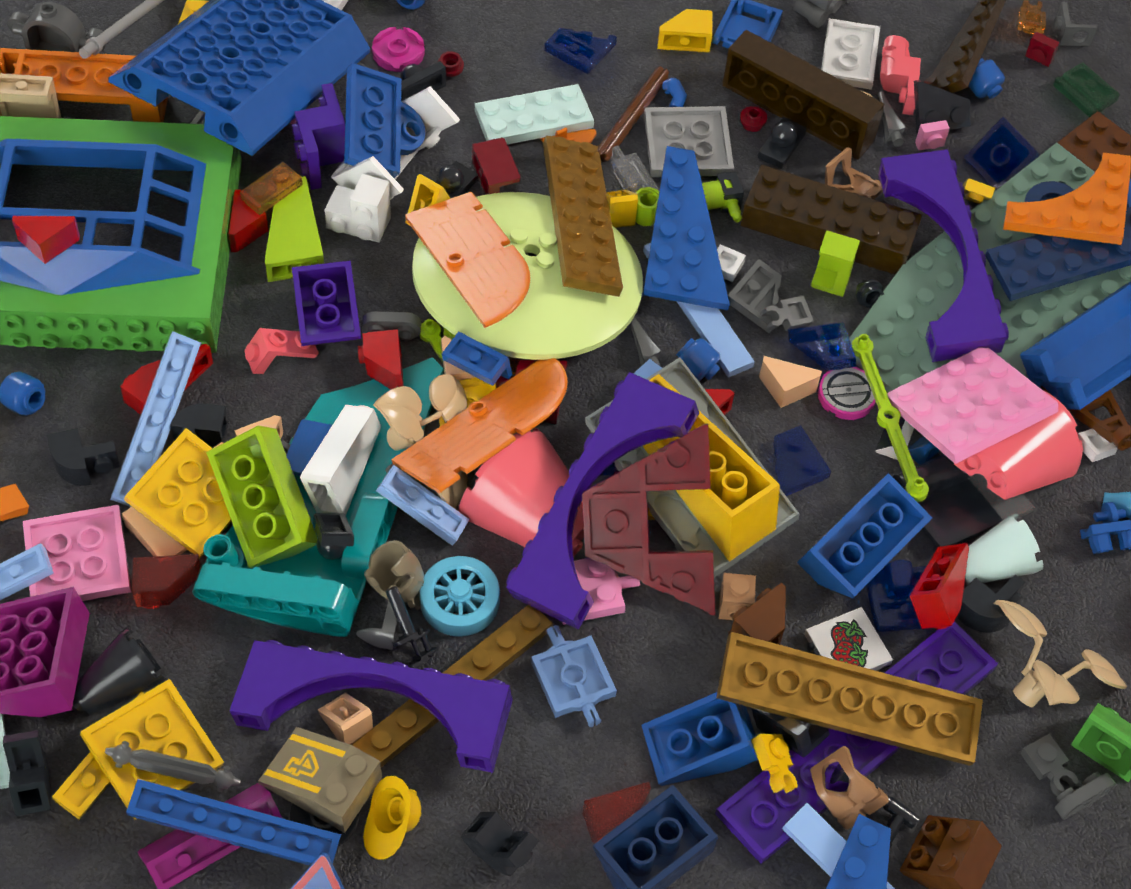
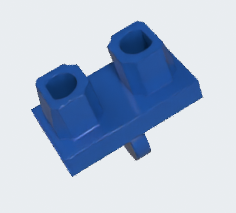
(1100, 534)

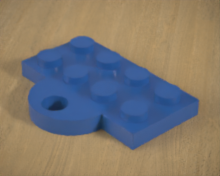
(378, 119)

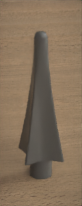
(892, 124)
(645, 346)

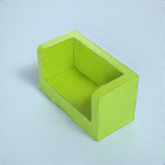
(835, 263)

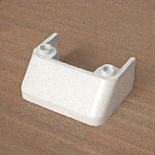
(435, 116)

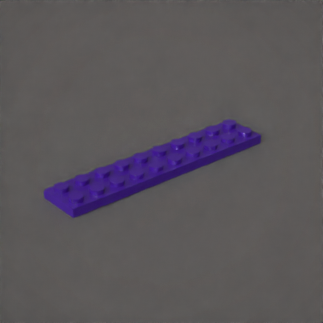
(757, 814)

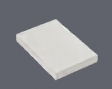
(851, 52)

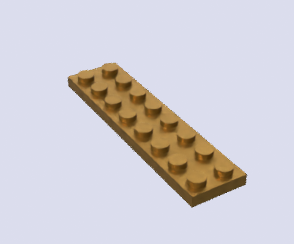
(581, 217)
(850, 699)

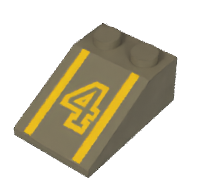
(323, 777)

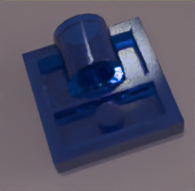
(891, 599)

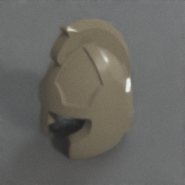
(396, 566)

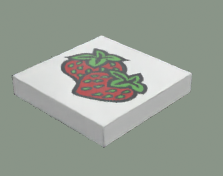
(850, 640)

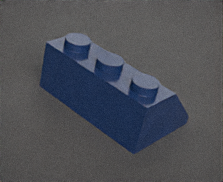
(656, 844)

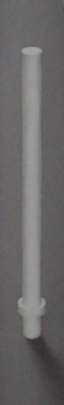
(95, 44)

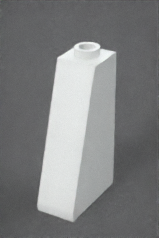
(341, 459)

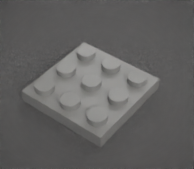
(693, 129)

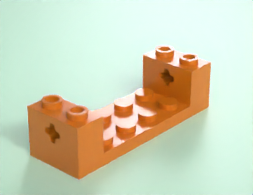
(80, 78)

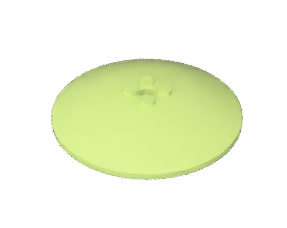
(552, 317)

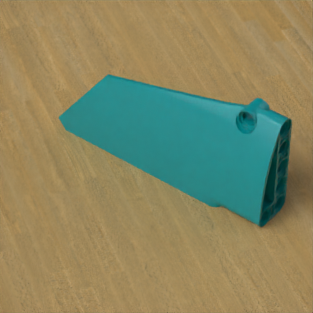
(307, 588)

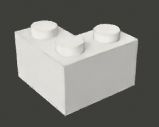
(360, 211)

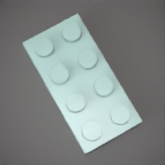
(534, 114)

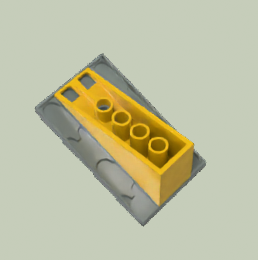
(743, 501)

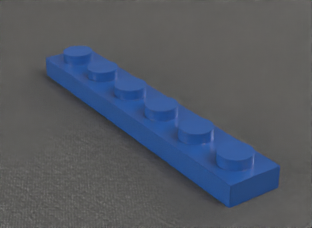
(230, 823)

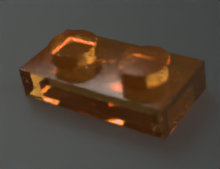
(271, 188)

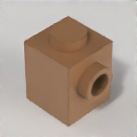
(735, 592)

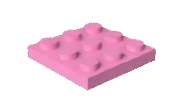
(83, 552)

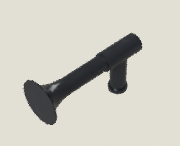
(899, 812)

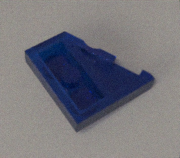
(579, 48)
(825, 345)
(798, 461)

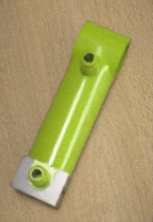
(723, 194)

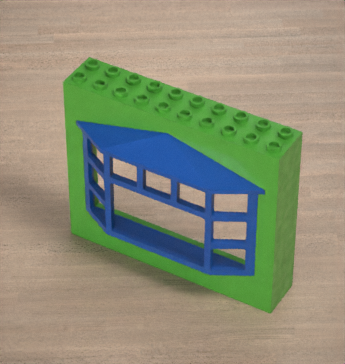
(120, 293)

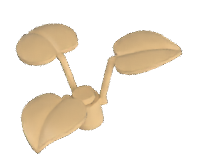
(402, 410)
(1044, 679)

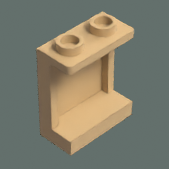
(28, 96)

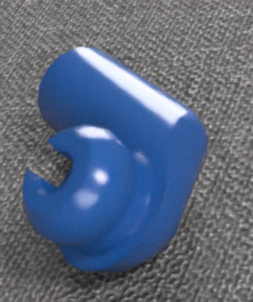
(675, 88)

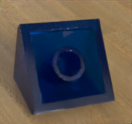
(1001, 154)

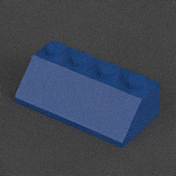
(865, 538)

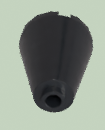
(117, 674)

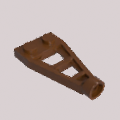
(1113, 429)

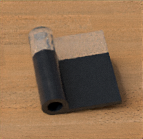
(961, 503)

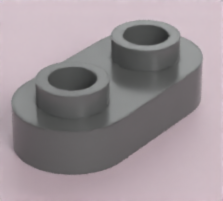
(407, 323)
(1094, 789)

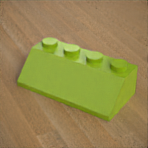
(262, 496)

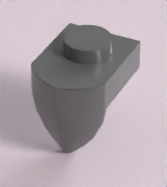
(383, 637)

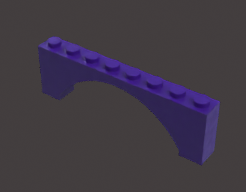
(931, 185)
(636, 417)
(285, 676)

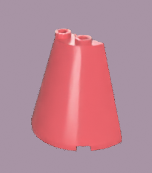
(1031, 457)
(518, 490)

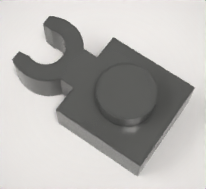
(790, 312)
(1049, 761)

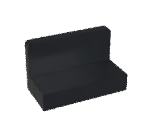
(798, 735)

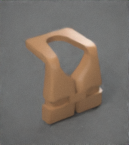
(860, 182)
(860, 797)

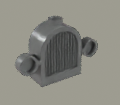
(51, 28)

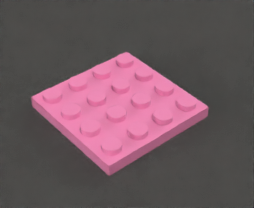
(971, 403)

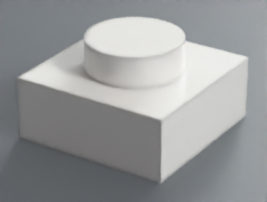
(730, 261)
(1095, 446)

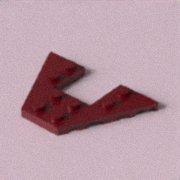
(618, 520)

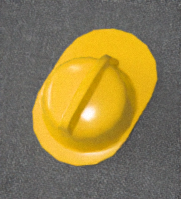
(391, 815)

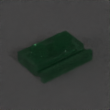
(1086, 89)

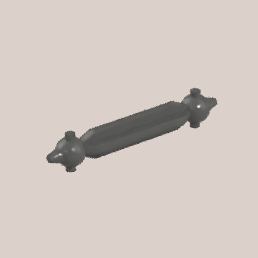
(172, 766)

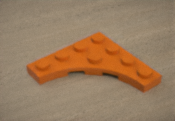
(1088, 213)

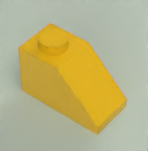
(687, 32)

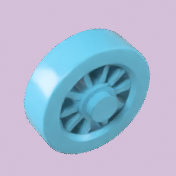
(460, 596)

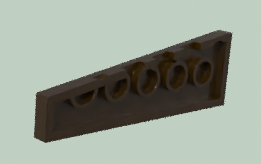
(964, 53)

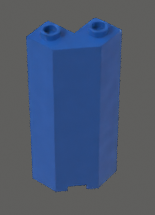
(1086, 353)

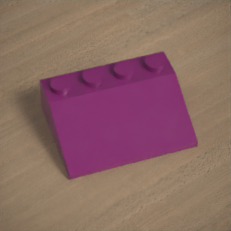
(41, 652)

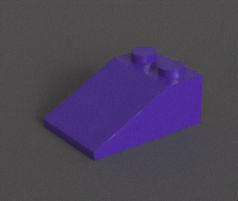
(326, 303)

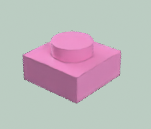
(932, 135)

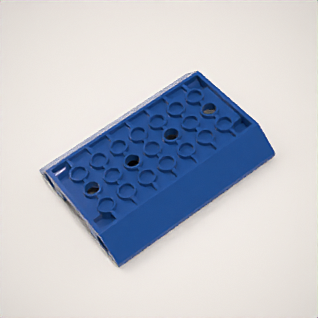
(276, 68)

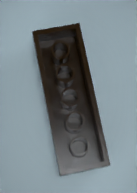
(802, 94)
(806, 209)

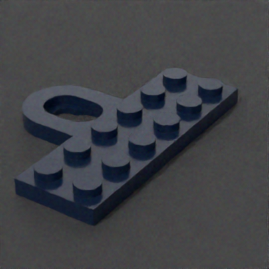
(1053, 261)

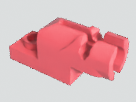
(899, 71)

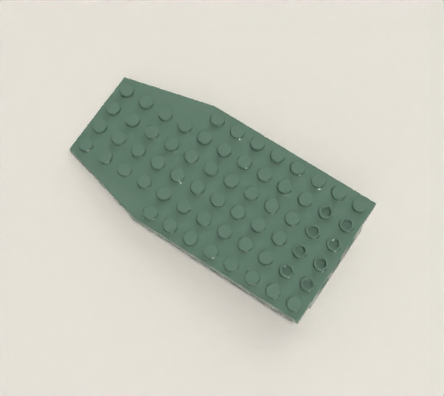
(934, 279)

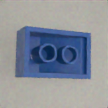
(700, 740)

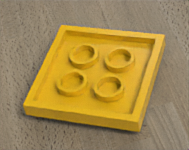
(182, 494)
(155, 723)

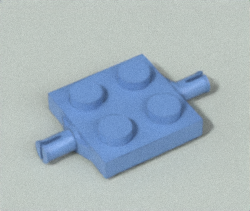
(573, 676)

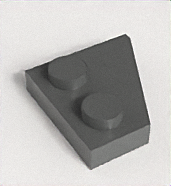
(756, 292)

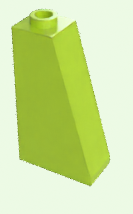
(292, 235)

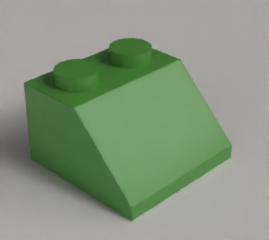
(1106, 740)

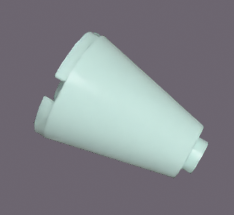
(1003, 553)

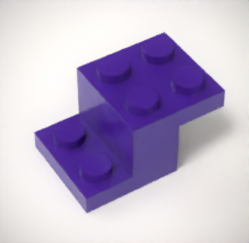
(319, 136)

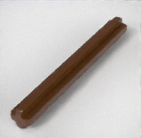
(632, 113)

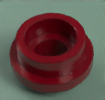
(452, 62)
(753, 118)

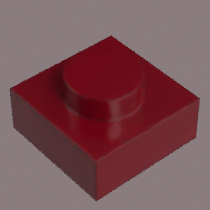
(1042, 49)

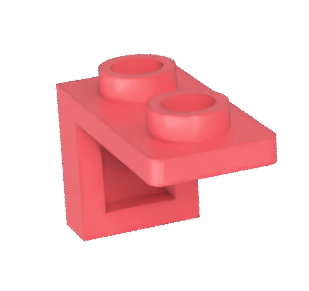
(272, 343)

